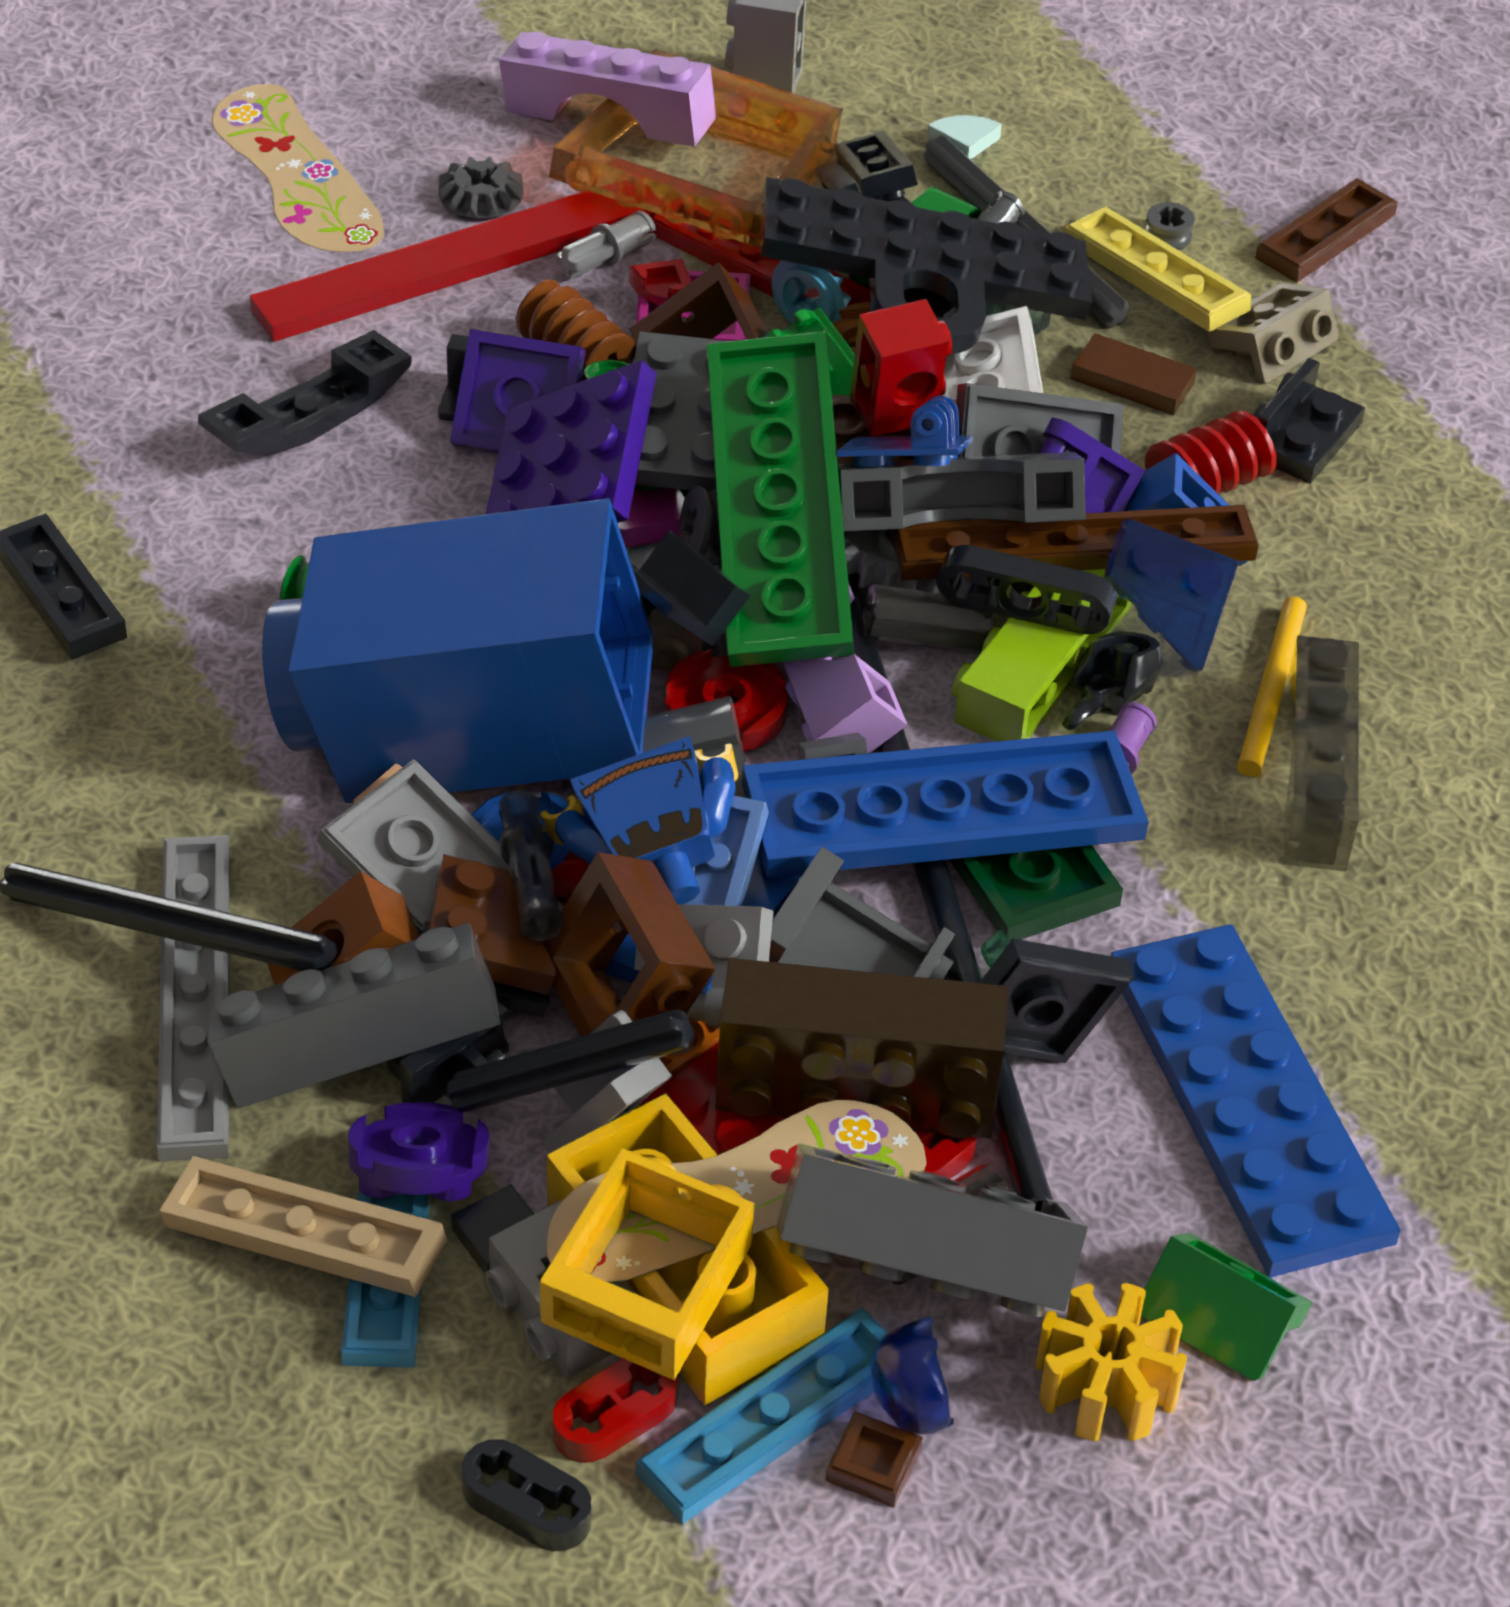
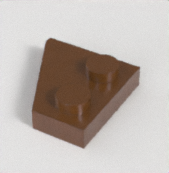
(486, 899)

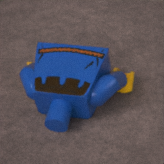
(652, 809)

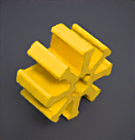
(1110, 1361)

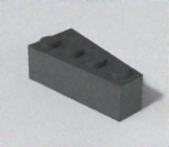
(931, 1230)

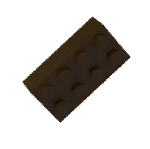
(861, 1036)

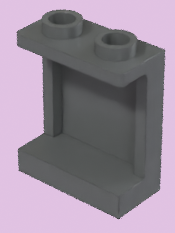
(836, 930)

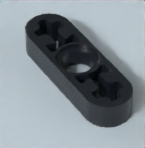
(1071, 584)

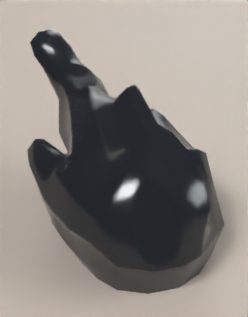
(1118, 672)

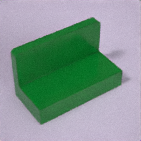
(1223, 1304)

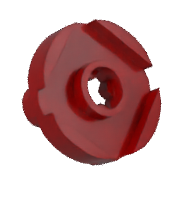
(759, 690)

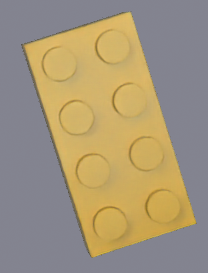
(772, 1300)

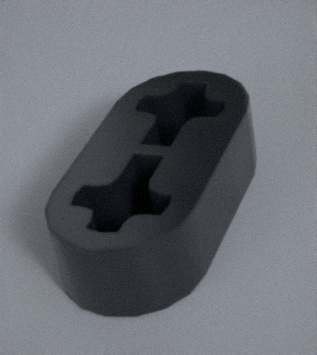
(523, 1500)

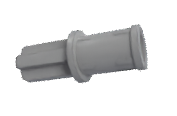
(607, 244)

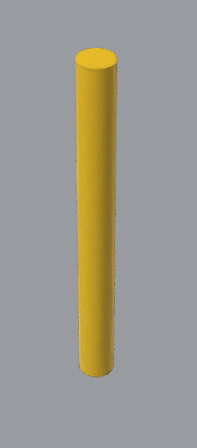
(1271, 687)

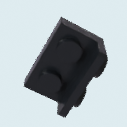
(1307, 423)

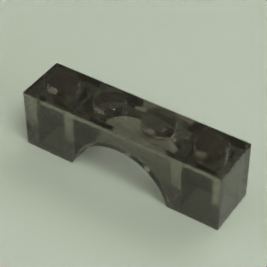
(1324, 753)

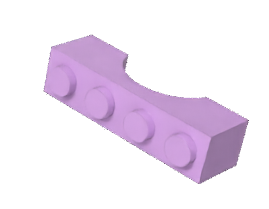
(663, 93)
(844, 699)

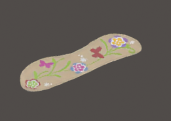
(310, 187)
(756, 1172)

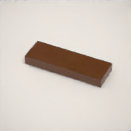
(1326, 230)

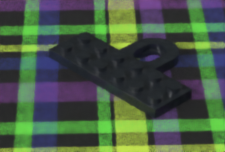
(926, 249)

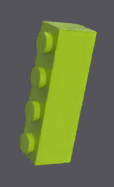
(1022, 674)

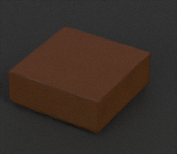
(874, 1459)

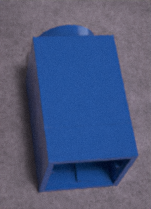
(468, 646)

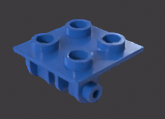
(931, 442)

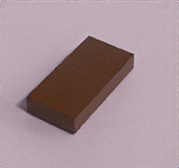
(1133, 373)

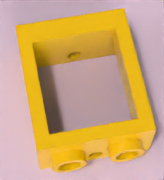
(623, 1320)

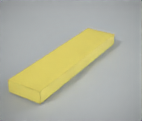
(1160, 269)

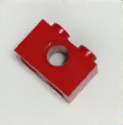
(898, 364)

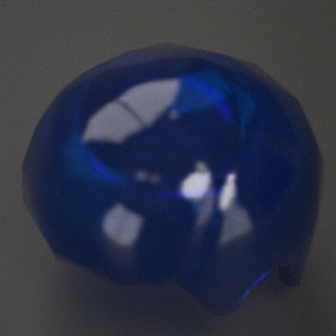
(910, 1379)

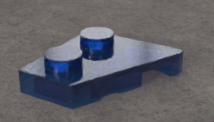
(1173, 587)

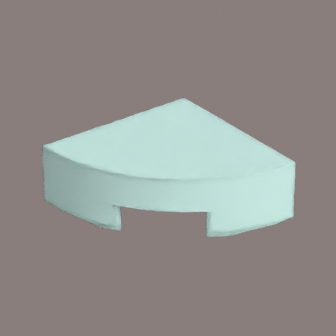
(967, 132)

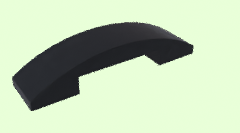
(357, 378)

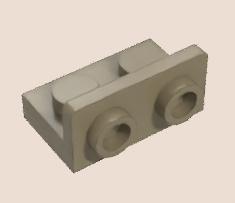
(1280, 329)

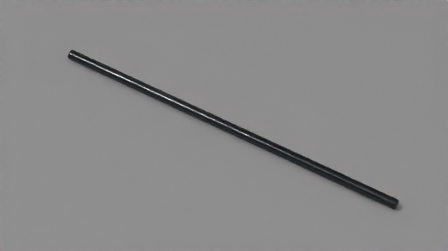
(944, 911)

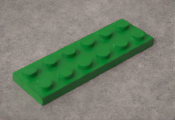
(780, 498)

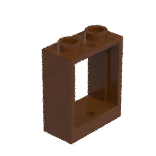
(714, 305)
(609, 902)

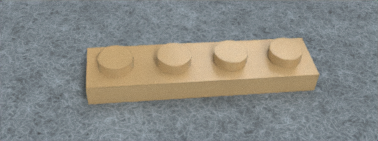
(304, 1225)

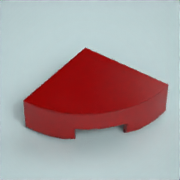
(659, 280)

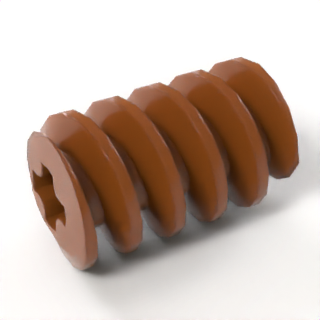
(566, 318)

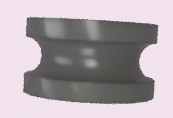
(1171, 223)

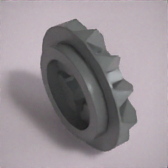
(481, 200)

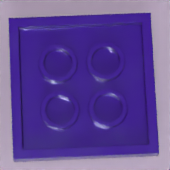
(575, 444)

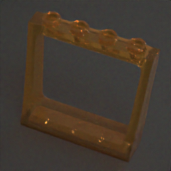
(745, 114)

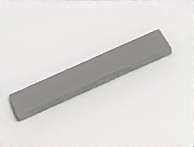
(192, 977)

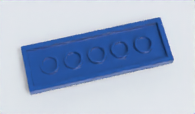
(946, 802)
(1255, 1102)

